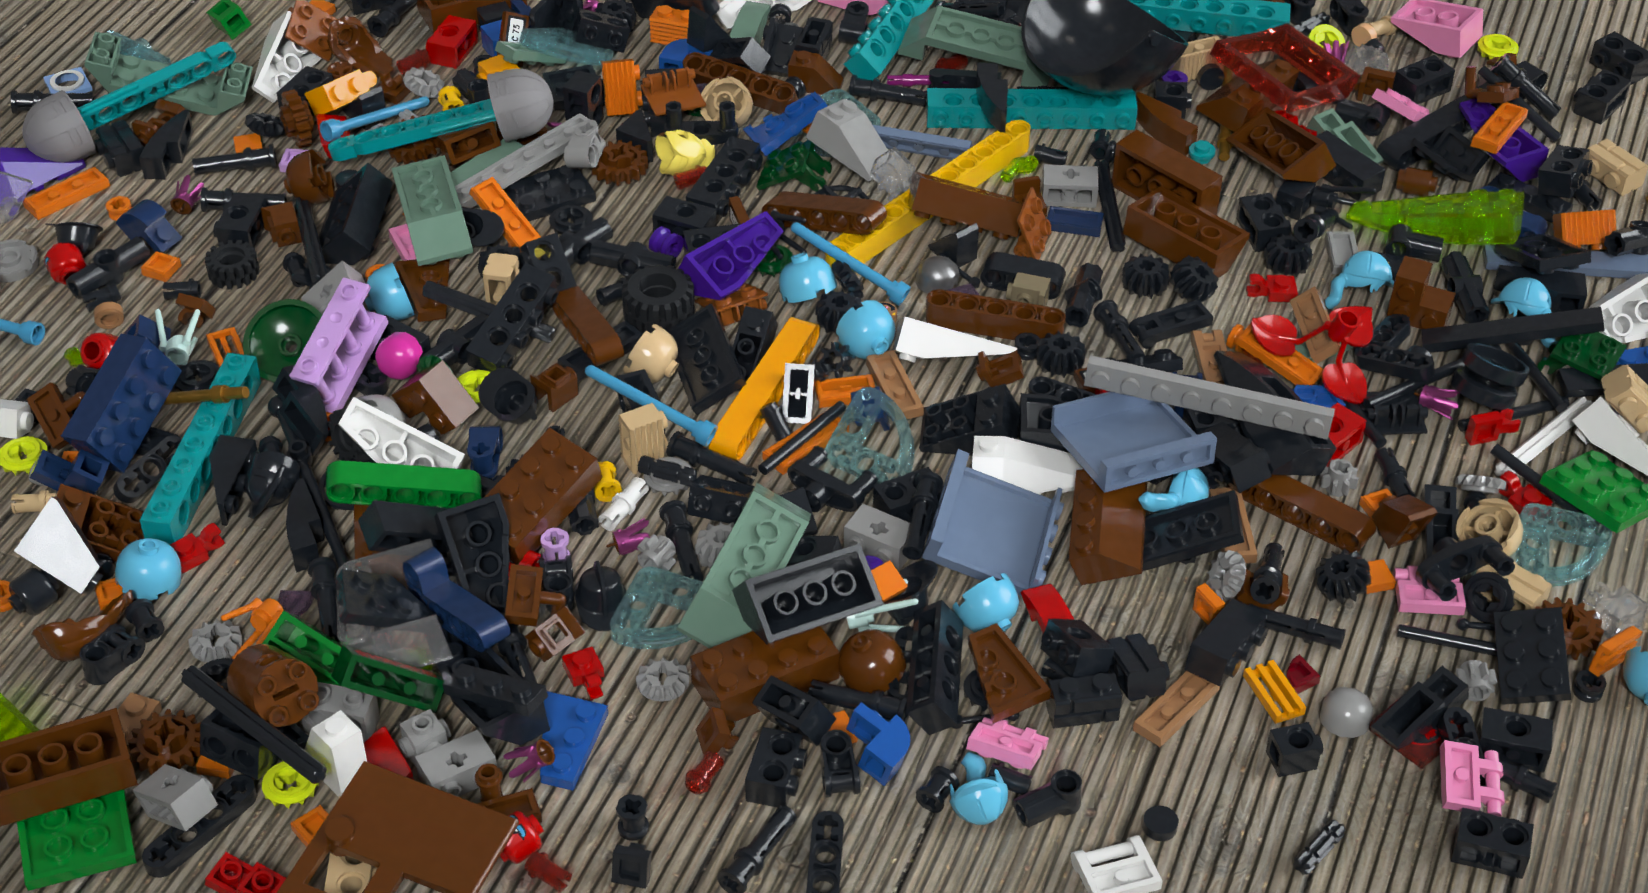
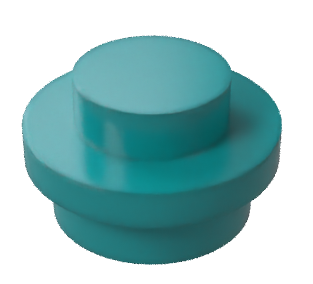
(1202, 151)

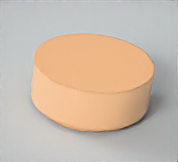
(1363, 33)

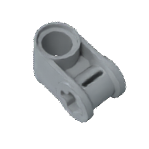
(584, 146)

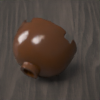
(308, 178)
(871, 661)

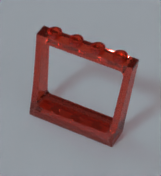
(1333, 76)

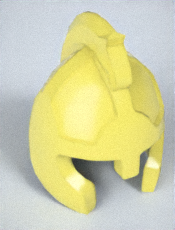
(682, 152)

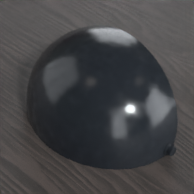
(1099, 44)

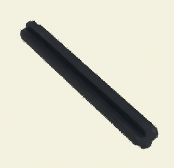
(1110, 207)
(477, 306)

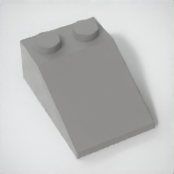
(847, 136)

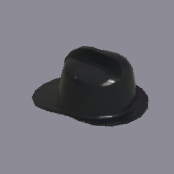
(483, 226)
(78, 233)
(508, 396)
(919, 577)
(598, 596)

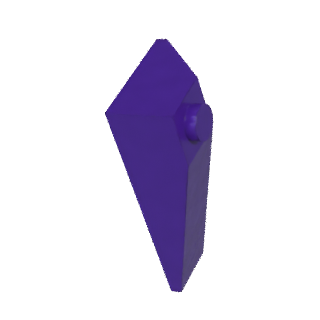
(731, 258)

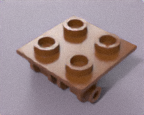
(310, 28)
(679, 88)
(1033, 227)
(733, 305)

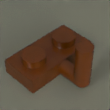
(1495, 93)
(54, 412)
(525, 595)

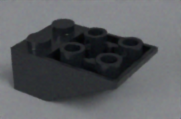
(956, 421)

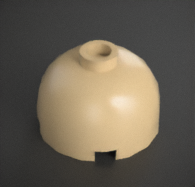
(727, 90)
(655, 354)
(1492, 518)

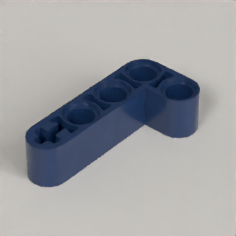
(459, 610)

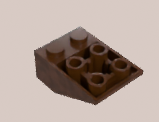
(104, 522)

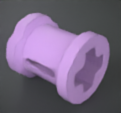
(562, 541)

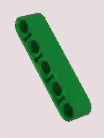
(419, 485)

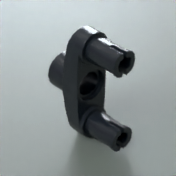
(713, 131)
(826, 489)
(1455, 559)

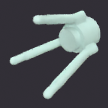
(177, 347)
(862, 619)

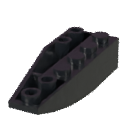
(1288, 451)

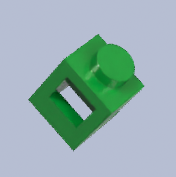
(228, 18)

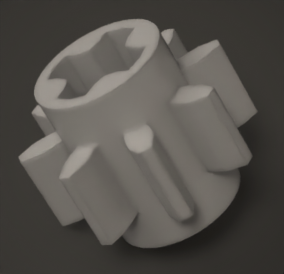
(1339, 477)
(657, 552)
(1478, 678)

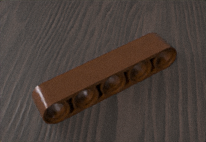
(775, 90)
(829, 212)
(991, 315)
(587, 326)
(1312, 511)

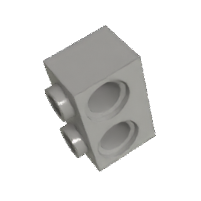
(356, 705)

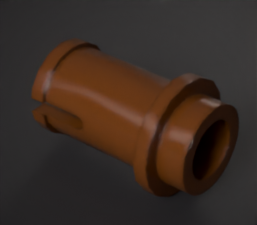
(488, 779)

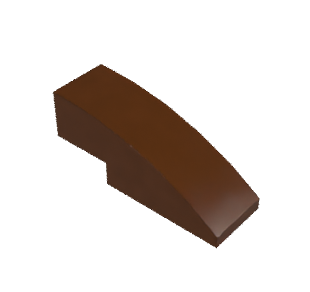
(1165, 123)

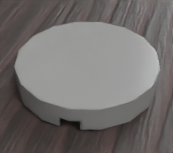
(17, 260)

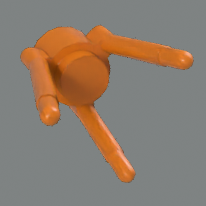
(262, 618)

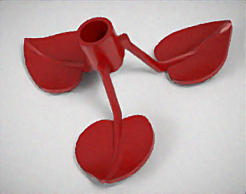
(1348, 325)

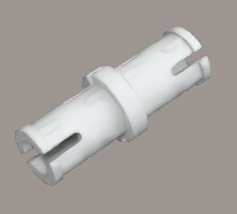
(623, 503)

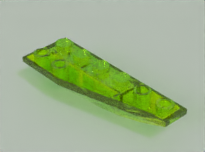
(1456, 217)

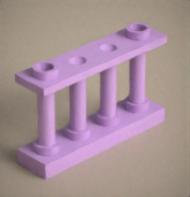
(346, 360)

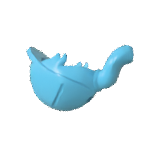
(1359, 271)
(1528, 297)
(1184, 489)
(982, 797)

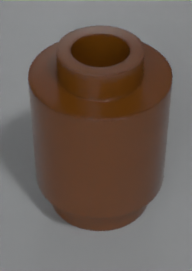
(1416, 181)

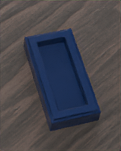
(1075, 221)

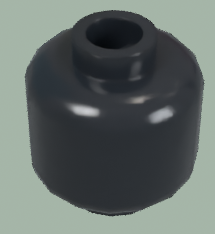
(33, 591)

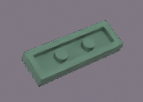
(515, 52)

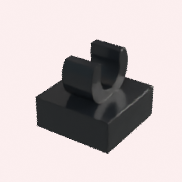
(631, 865)

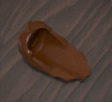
(353, 44)
(66, 638)

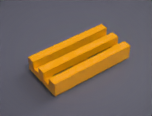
(1279, 689)

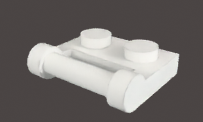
(1122, 876)

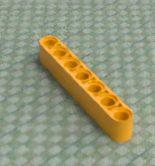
(765, 385)

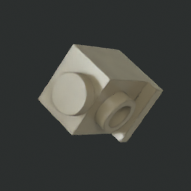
(1029, 289)

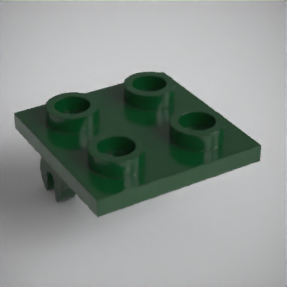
(796, 164)
(1587, 352)

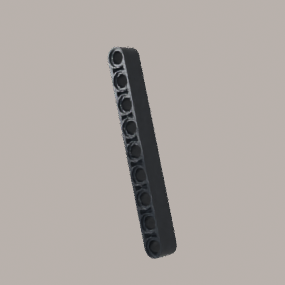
(1400, 152)

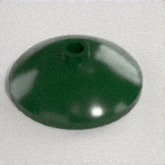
(275, 331)

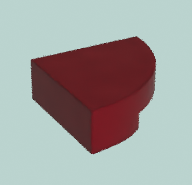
(1301, 675)

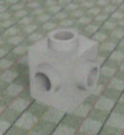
(422, 734)

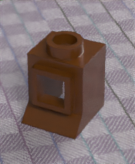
(282, 224)
(558, 384)
(541, 642)

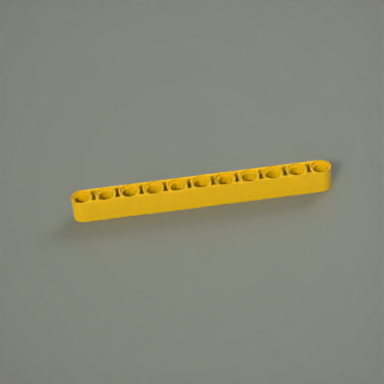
(969, 168)

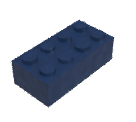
(122, 401)

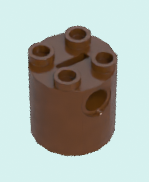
(273, 684)

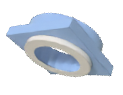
(76, 74)

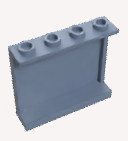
(1129, 439)
(992, 527)

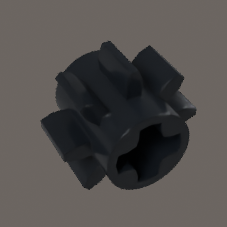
(845, 357)

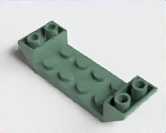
(972, 37)
(207, 96)
(432, 210)
(755, 546)

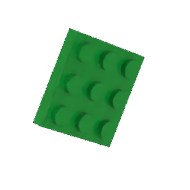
(1600, 490)
(76, 841)

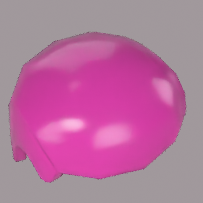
(398, 355)

